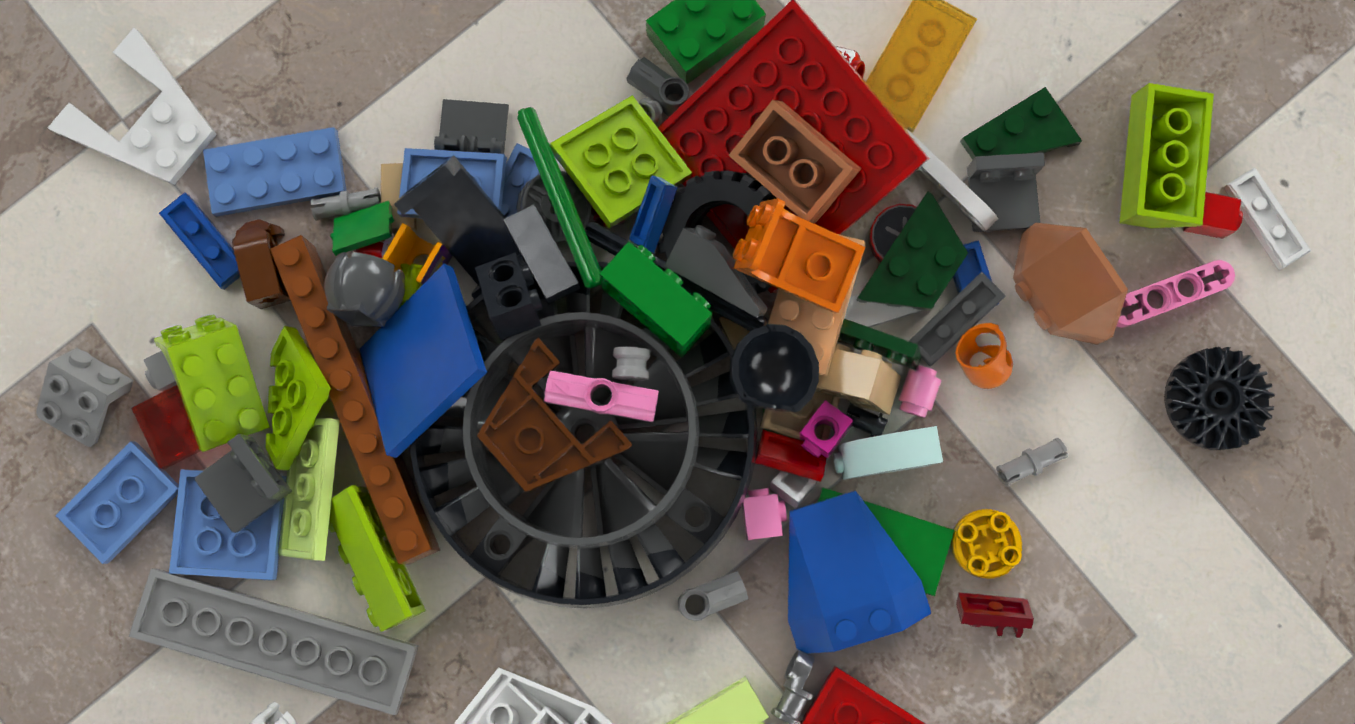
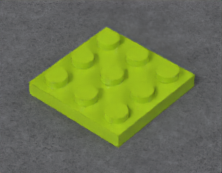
(616, 157)

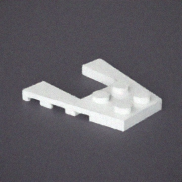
(163, 138)

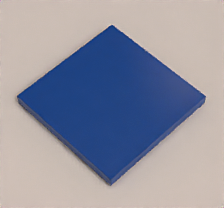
(421, 361)

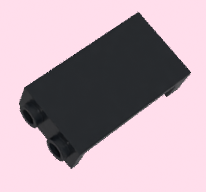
(460, 217)

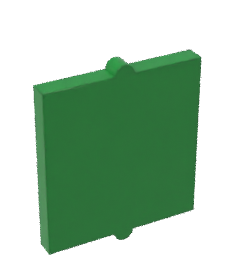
(362, 228)

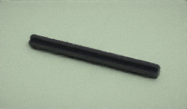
(613, 244)

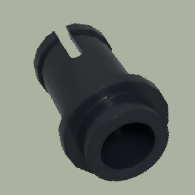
(866, 420)

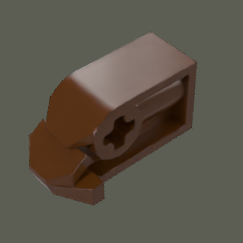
(256, 264)

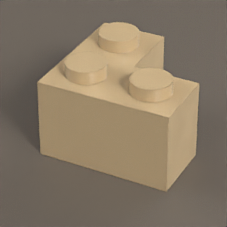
(861, 379)

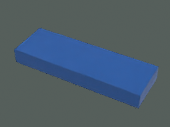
(202, 239)

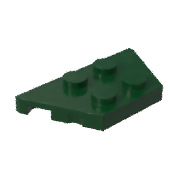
(918, 261)

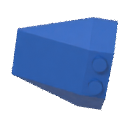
(847, 577)

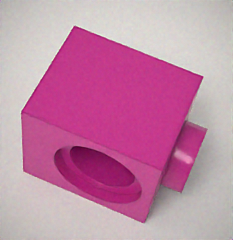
(827, 415)

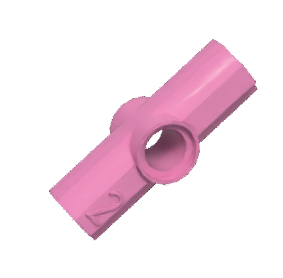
(577, 393)

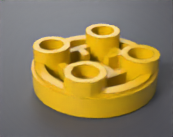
(986, 543)

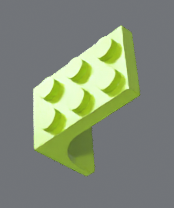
(213, 380)

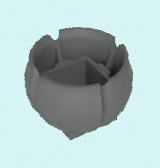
(363, 289)

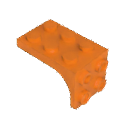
(797, 256)

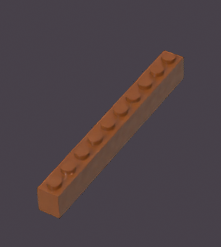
(351, 396)

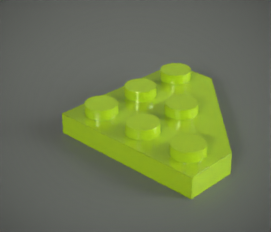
(294, 399)

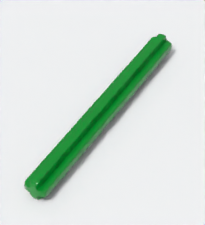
(560, 197)

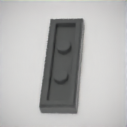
(957, 318)

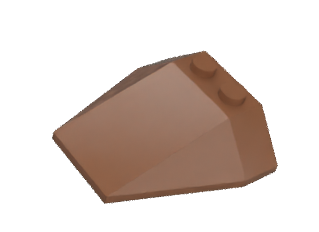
(1068, 283)

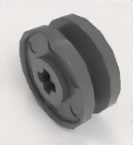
(535, 194)

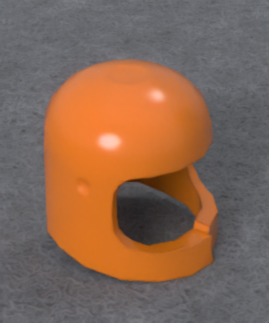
(997, 368)

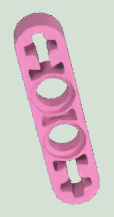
(1171, 296)

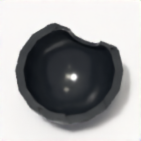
(774, 369)

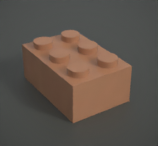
(794, 161)

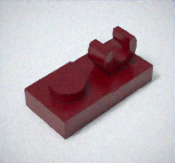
(995, 612)

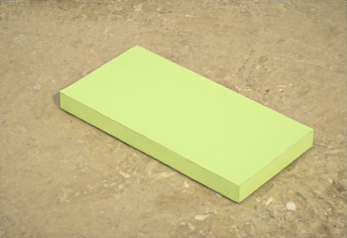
(309, 504)

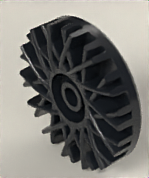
(1240, 396)

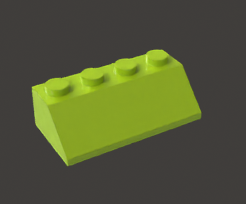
(1166, 157)
(367, 549)

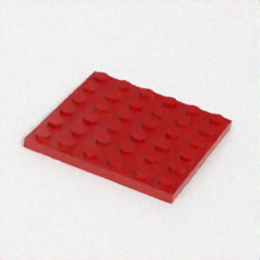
(802, 68)

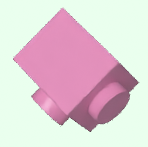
(763, 514)

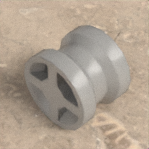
(631, 363)

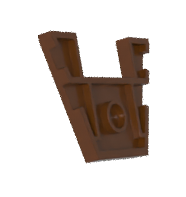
(531, 437)

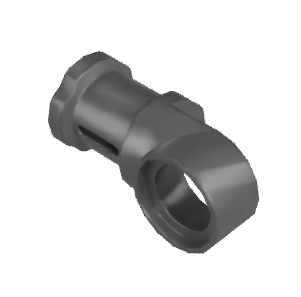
(795, 696)

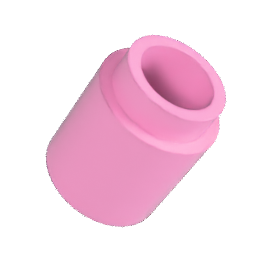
(919, 391)

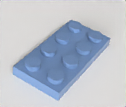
(274, 171)

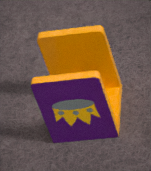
(408, 246)

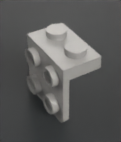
(79, 393)

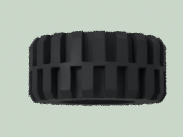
(705, 193)

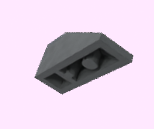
(711, 267)

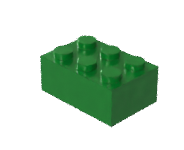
(702, 32)
(656, 298)

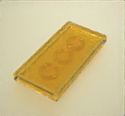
(919, 58)

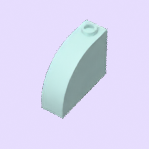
(888, 453)

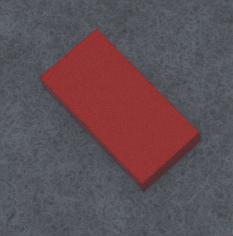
(789, 456)

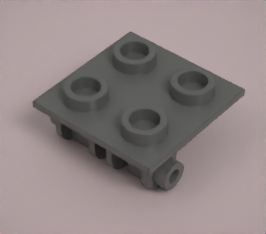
(472, 127)

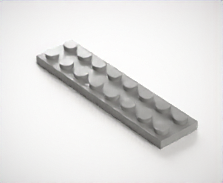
(274, 641)

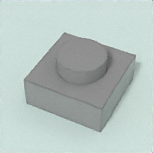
(792, 487)

